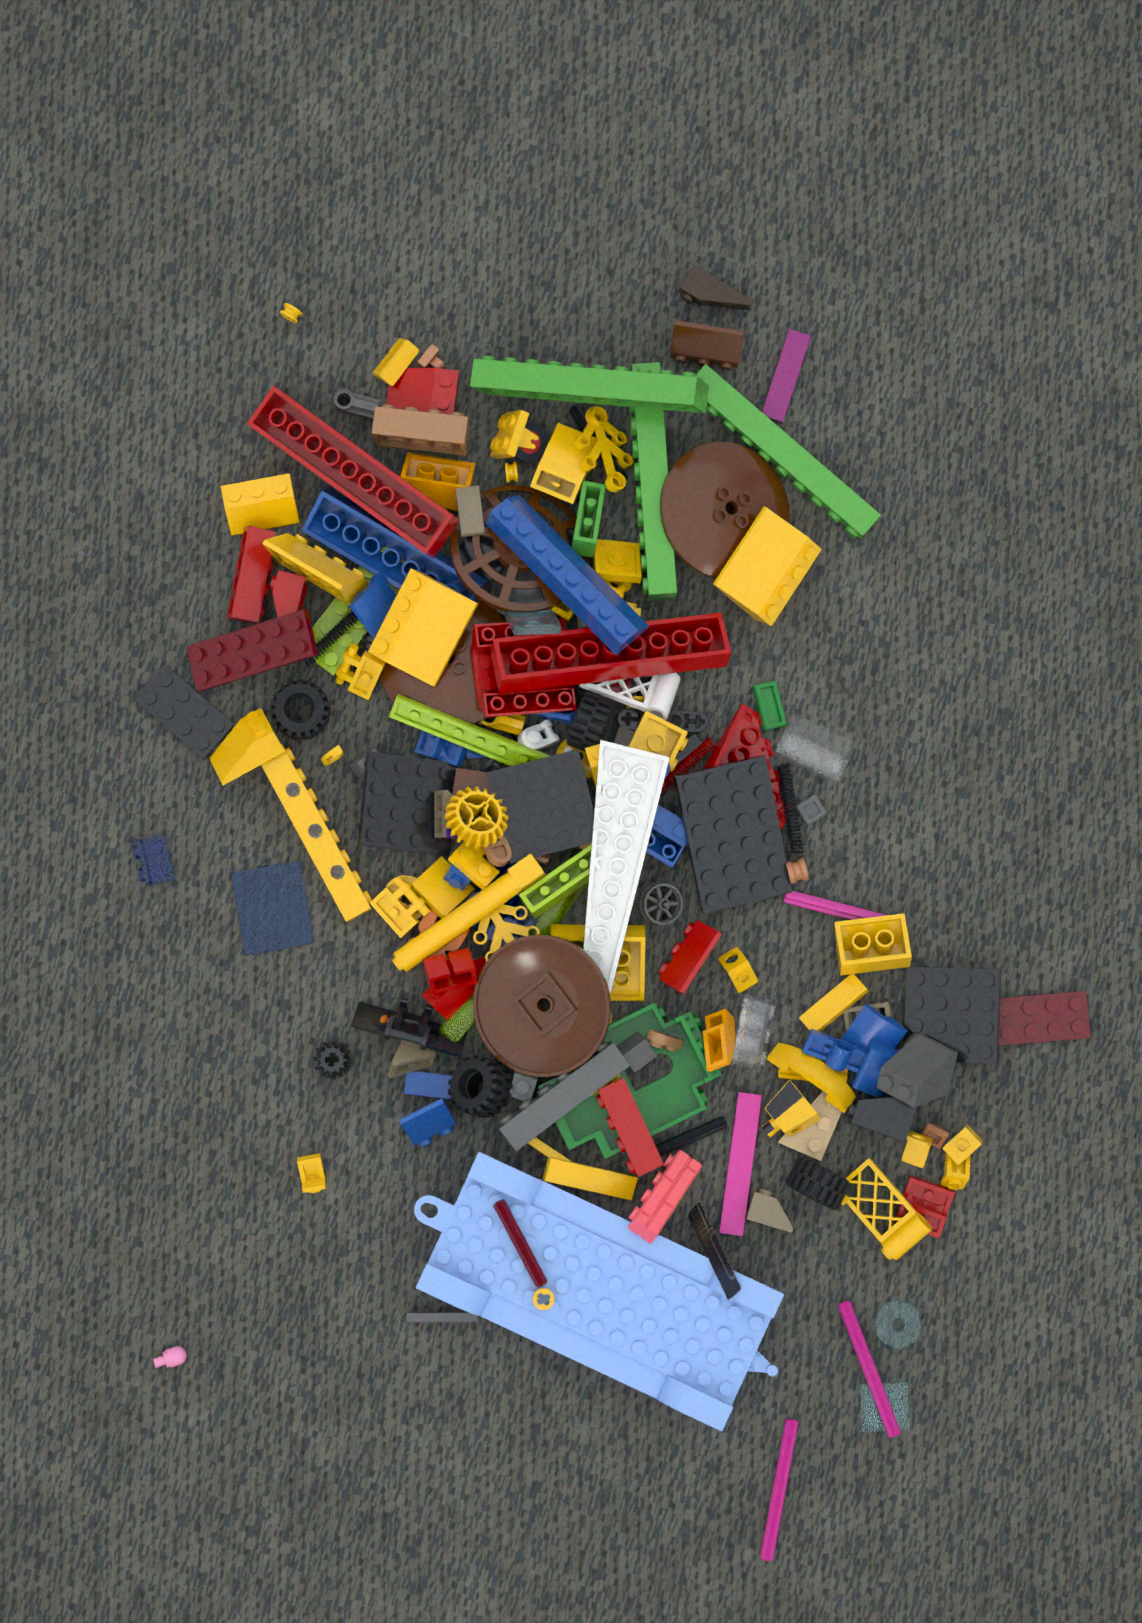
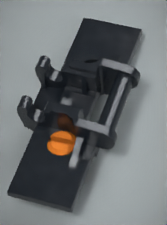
(405, 1027)

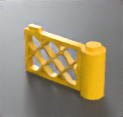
(905, 1232)

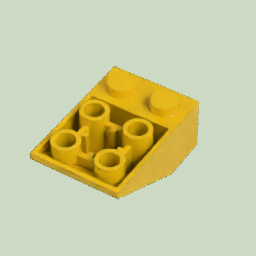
(560, 467)

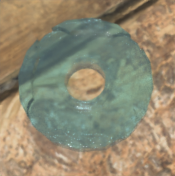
(894, 1310)

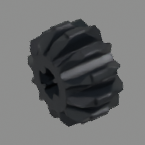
(338, 1065)

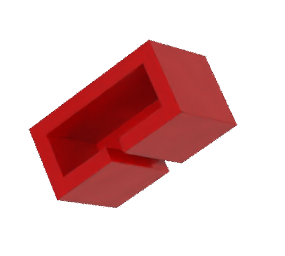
(450, 972)

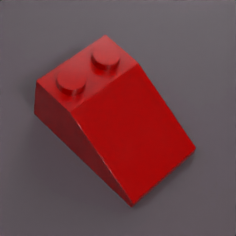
(425, 390)
(288, 592)

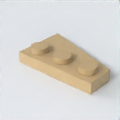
(815, 1138)

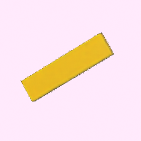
(589, 1178)

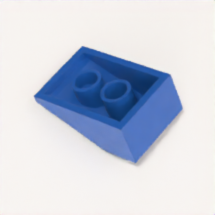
(428, 1122)

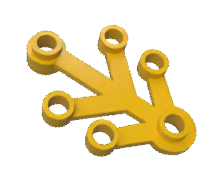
(597, 420)
(503, 929)

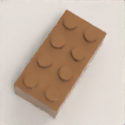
(421, 430)

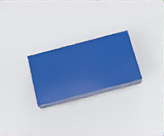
(427, 1084)

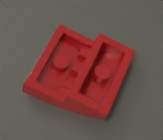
(929, 1200)

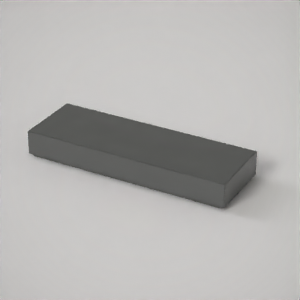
(427, 1317)

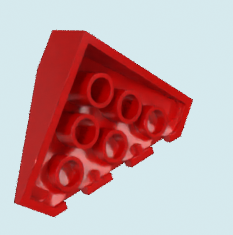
(744, 741)

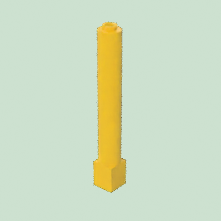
(517, 879)

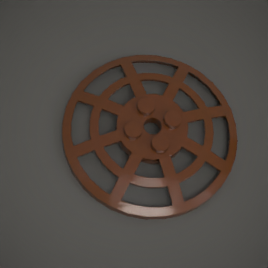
(507, 556)

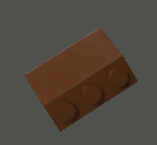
(706, 345)

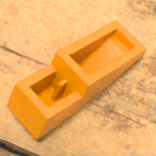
(719, 1039)

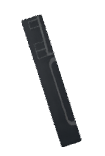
(714, 1251)

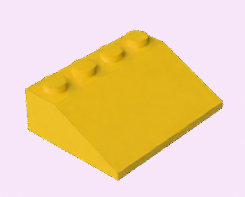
(316, 566)
(767, 567)
(423, 627)
(630, 971)

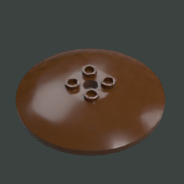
(696, 499)
(456, 688)
(510, 1010)

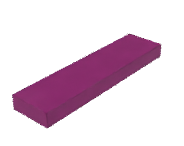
(786, 375)

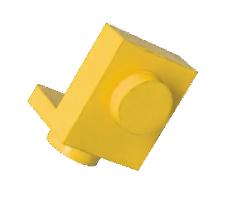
(311, 1173)

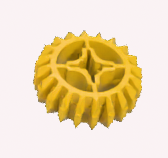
(463, 804)

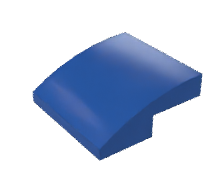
(373, 604)
(440, 749)
(874, 1026)

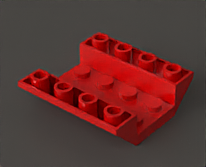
(512, 703)

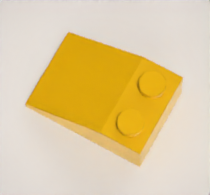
(246, 747)

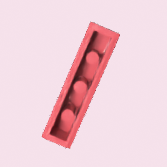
(664, 1197)

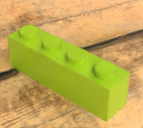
(557, 884)

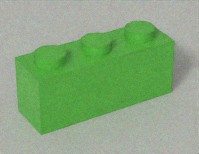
(588, 518)

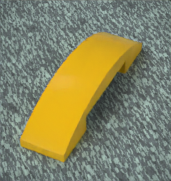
(816, 1072)

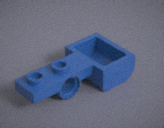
(844, 1055)

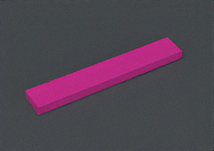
(740, 1164)

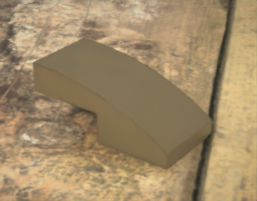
(470, 511)

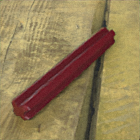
(520, 1243)

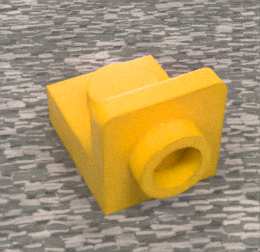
(955, 1175)

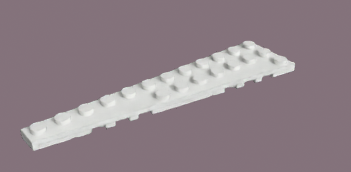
(623, 819)

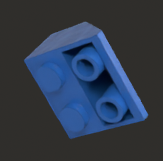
(666, 837)

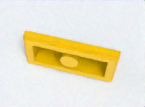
(396, 361)

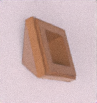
(937, 1133)

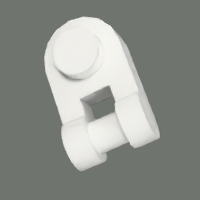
(532, 738)

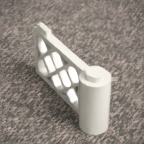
(657, 698)

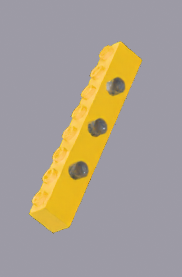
(316, 836)

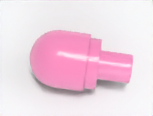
(171, 1357)

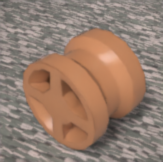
(797, 871)

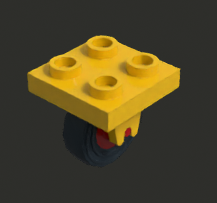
(518, 438)

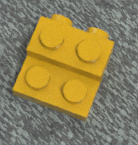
(659, 737)

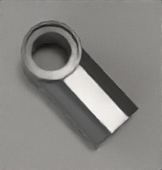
(359, 404)

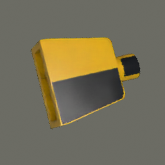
(789, 1112)

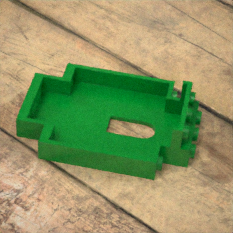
(660, 1102)

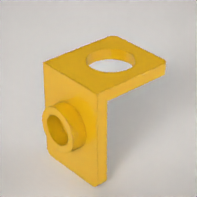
(739, 971)
(963, 1144)
(916, 1149)

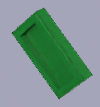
(769, 705)

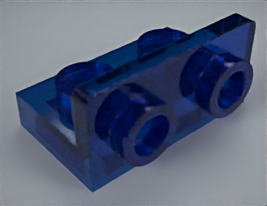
(154, 860)

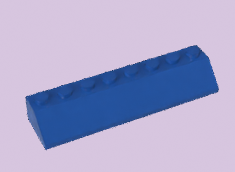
(362, 537)
(566, 573)

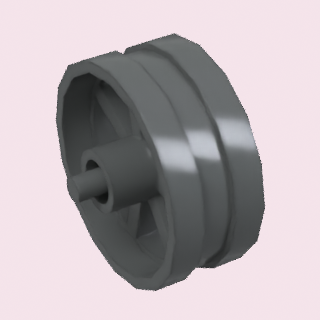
(660, 903)

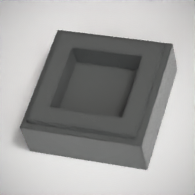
(811, 810)

